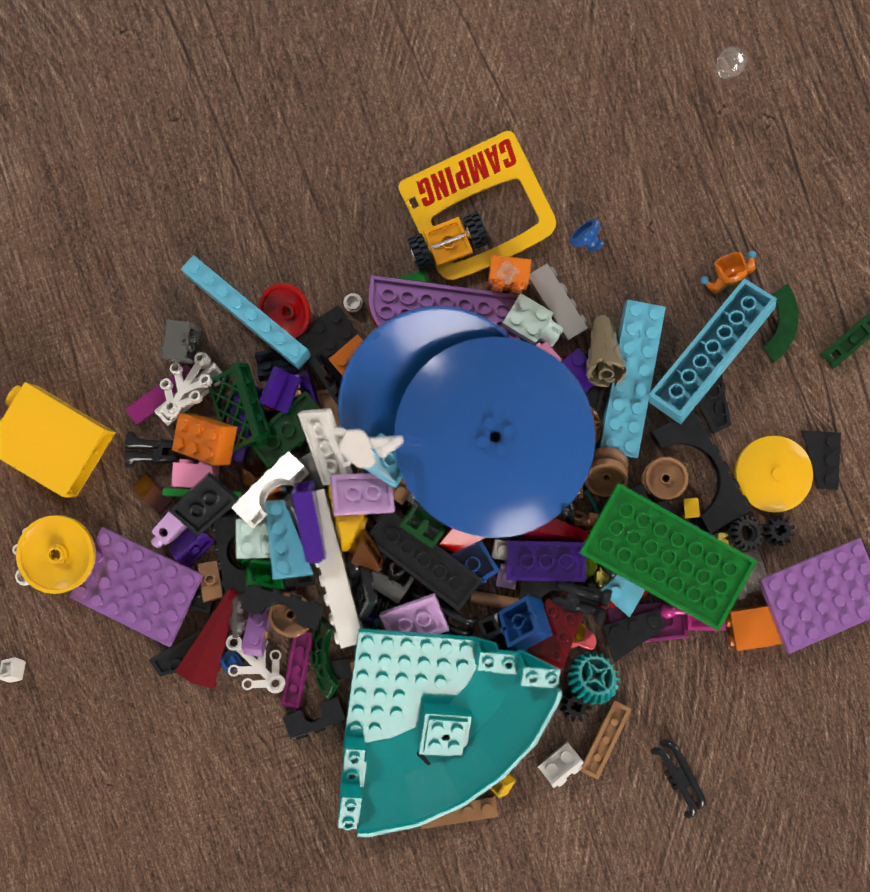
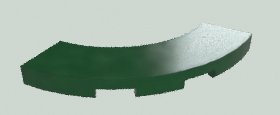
(787, 324)
(320, 659)

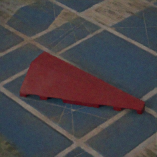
(556, 532)
(204, 657)

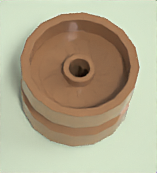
(607, 469)
(672, 470)
(284, 625)

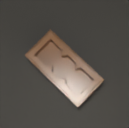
(210, 582)

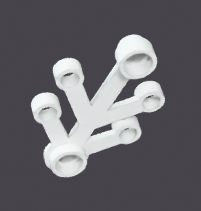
(175, 404)
(258, 667)

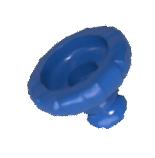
(587, 236)

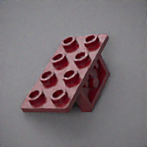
(564, 627)

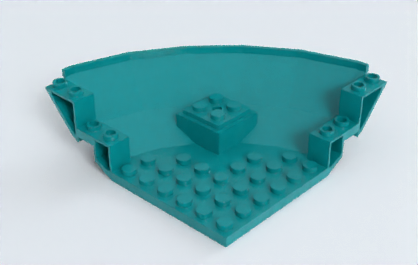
(412, 693)

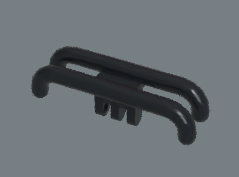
(448, 612)
(681, 776)

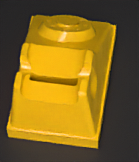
(347, 526)

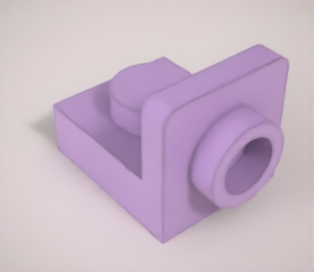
(502, 577)

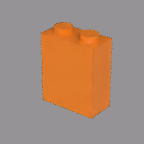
(751, 628)

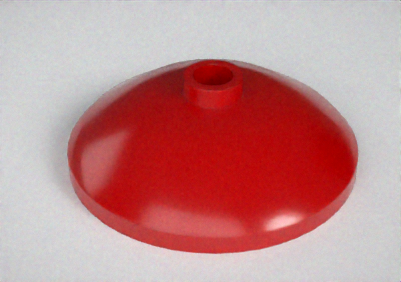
(276, 304)

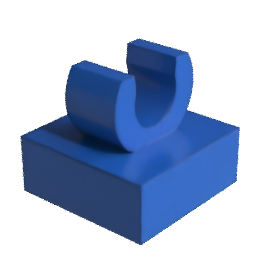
(231, 658)

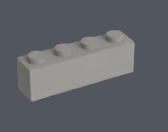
(554, 298)

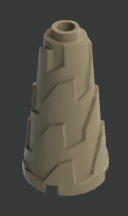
(605, 355)

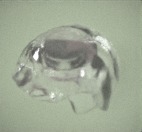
(731, 62)

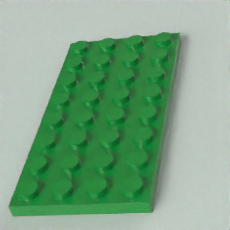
(668, 556)

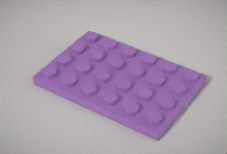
(138, 587)
(819, 595)

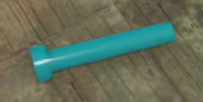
(587, 492)

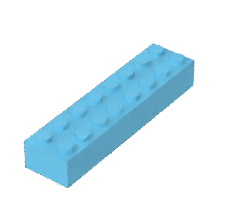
(712, 351)
(628, 400)

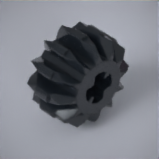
(773, 535)
(570, 711)

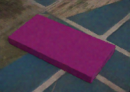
(674, 627)

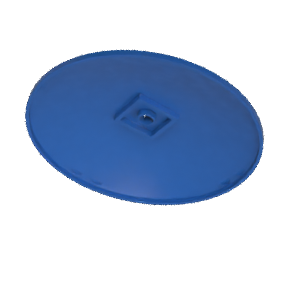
(392, 358)
(447, 444)

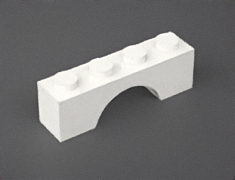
(285, 472)

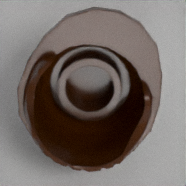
(252, 473)

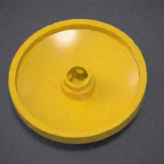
(774, 473)
(55, 554)

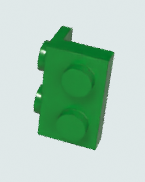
(260, 572)

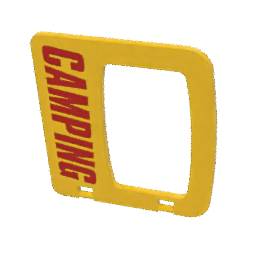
(466, 175)

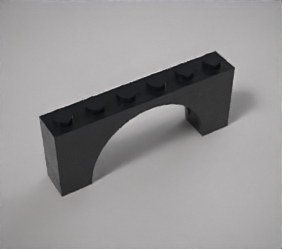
(727, 500)

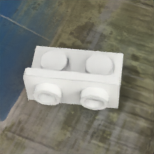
(560, 764)

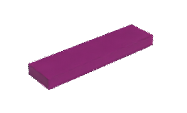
(152, 400)
(297, 671)

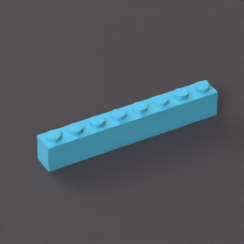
(246, 312)

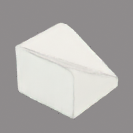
(12, 669)

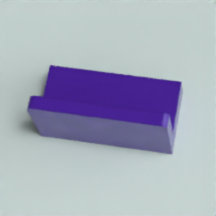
(280, 390)
(190, 547)

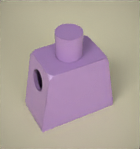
(167, 530)

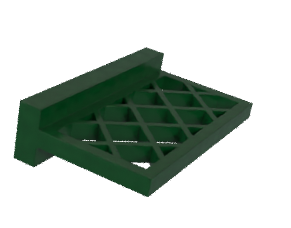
(248, 401)

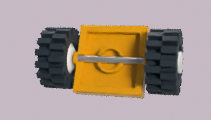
(448, 241)

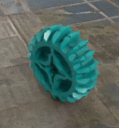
(586, 665)

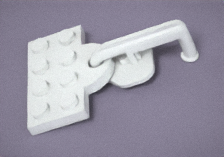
(337, 448)

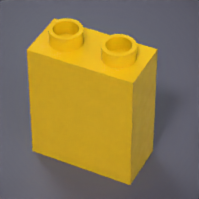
(51, 439)

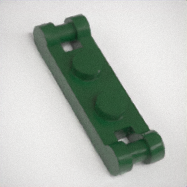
(848, 342)

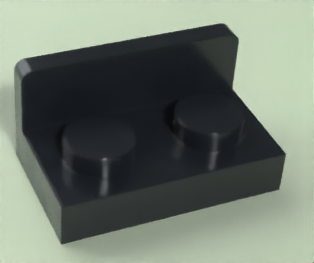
(267, 360)

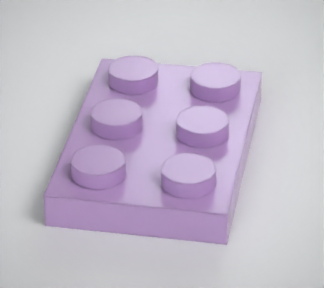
(360, 495)
(416, 616)

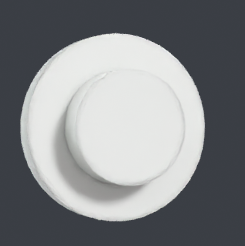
(353, 302)

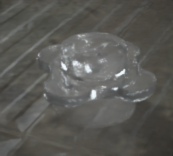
(506, 266)

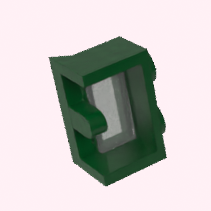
(423, 525)

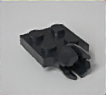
(362, 589)

